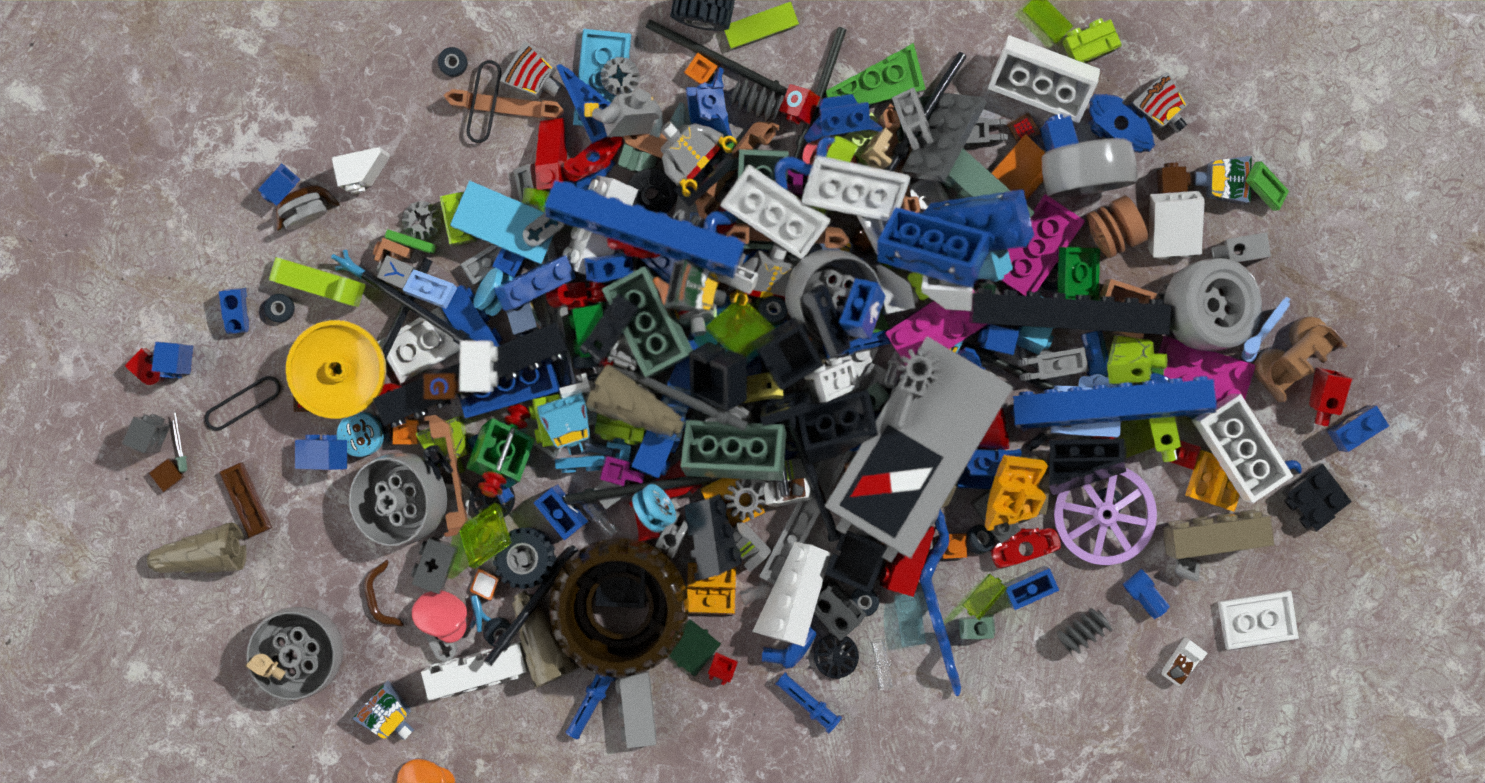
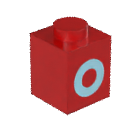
(799, 104)

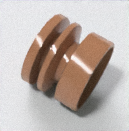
(1112, 229)

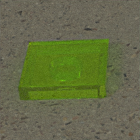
(739, 327)
(485, 535)

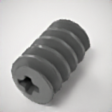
(756, 100)
(1084, 631)

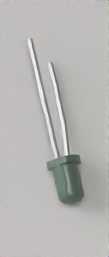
(181, 460)

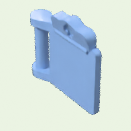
(1252, 345)
(1106, 429)

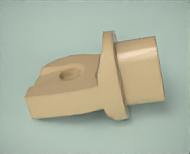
(264, 666)

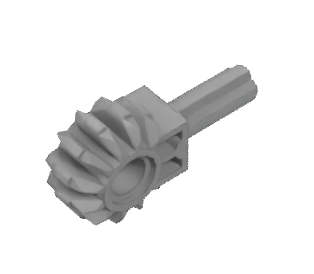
(914, 385)
(754, 489)

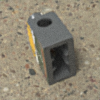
(693, 288)

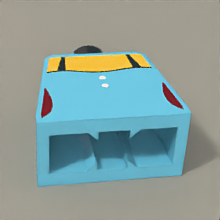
(566, 422)

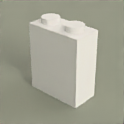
(1176, 224)

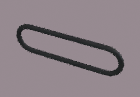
(474, 99)
(246, 412)

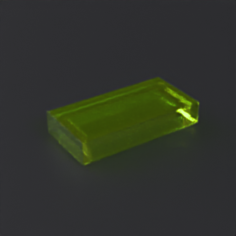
(1047, 19)

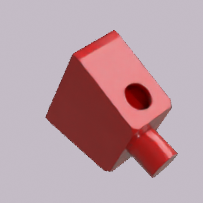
(1328, 394)

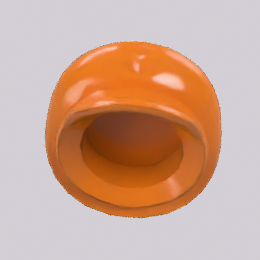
(424, 772)

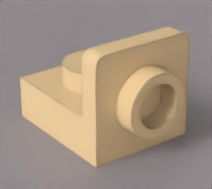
(875, 150)

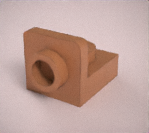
(396, 250)

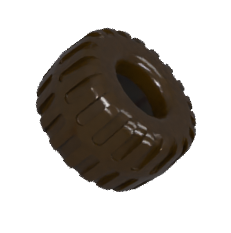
(605, 650)

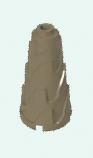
(624, 400)
(209, 551)
(542, 650)

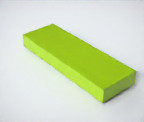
(761, 25)

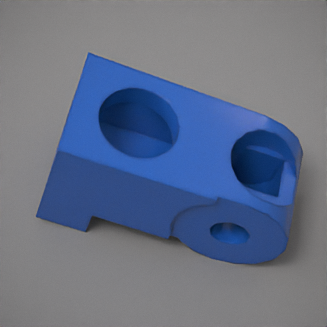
(608, 267)
(234, 310)

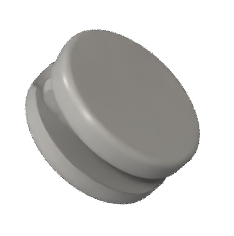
(302, 211)
(672, 537)

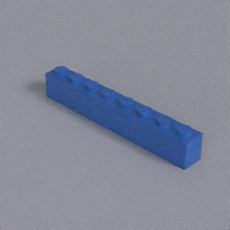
(644, 228)
(1115, 403)
(654, 451)

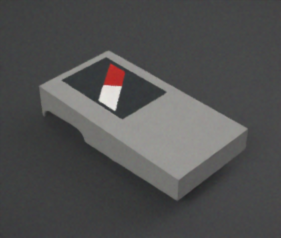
(908, 473)

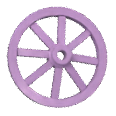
(1097, 512)

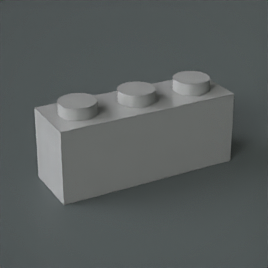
(637, 710)

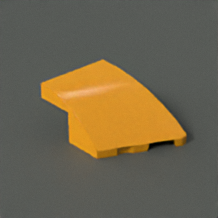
(1015, 491)

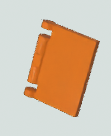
(1021, 167)

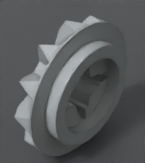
(629, 82)
(432, 222)

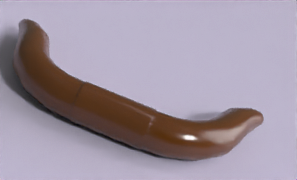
(301, 192)
(371, 599)

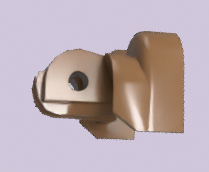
(1280, 369)

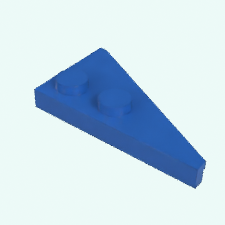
(580, 94)

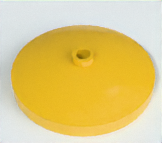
(313, 365)

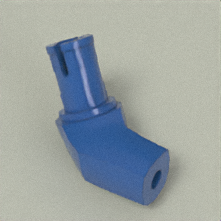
(789, 656)

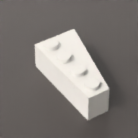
(794, 595)
(470, 671)

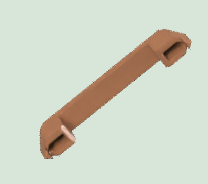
(505, 105)
(890, 121)
(758, 133)
(831, 236)
(456, 519)

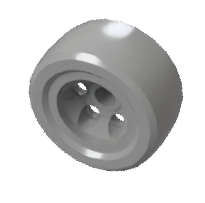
(1089, 168)
(815, 271)
(1196, 310)
(373, 503)
(315, 629)

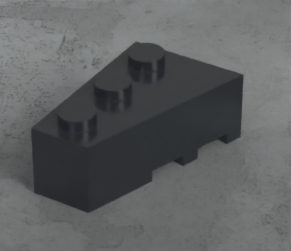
(1084, 462)
(712, 537)

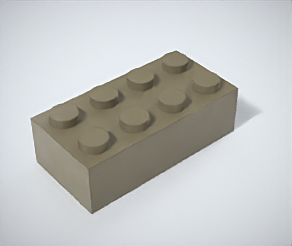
(1217, 535)

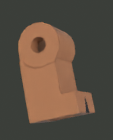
(647, 143)

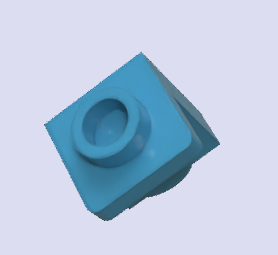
(626, 449)

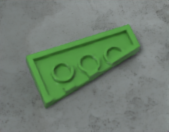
(883, 80)

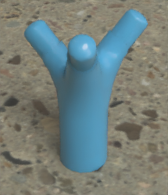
(347, 264)
(478, 613)

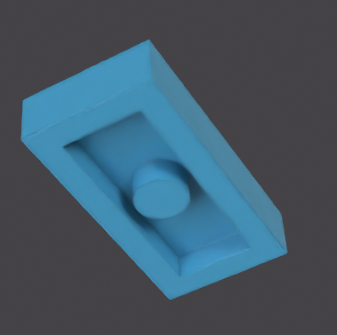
(570, 464)

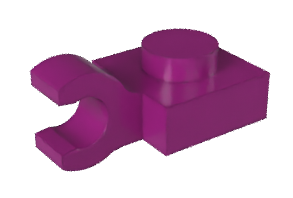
(796, 185)
(618, 470)

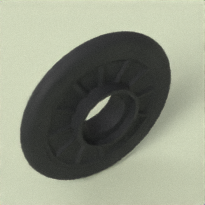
(655, 179)

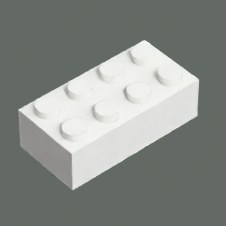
(1044, 78)
(590, 244)
(1242, 448)

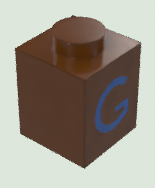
(441, 386)

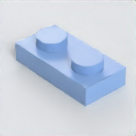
(429, 288)

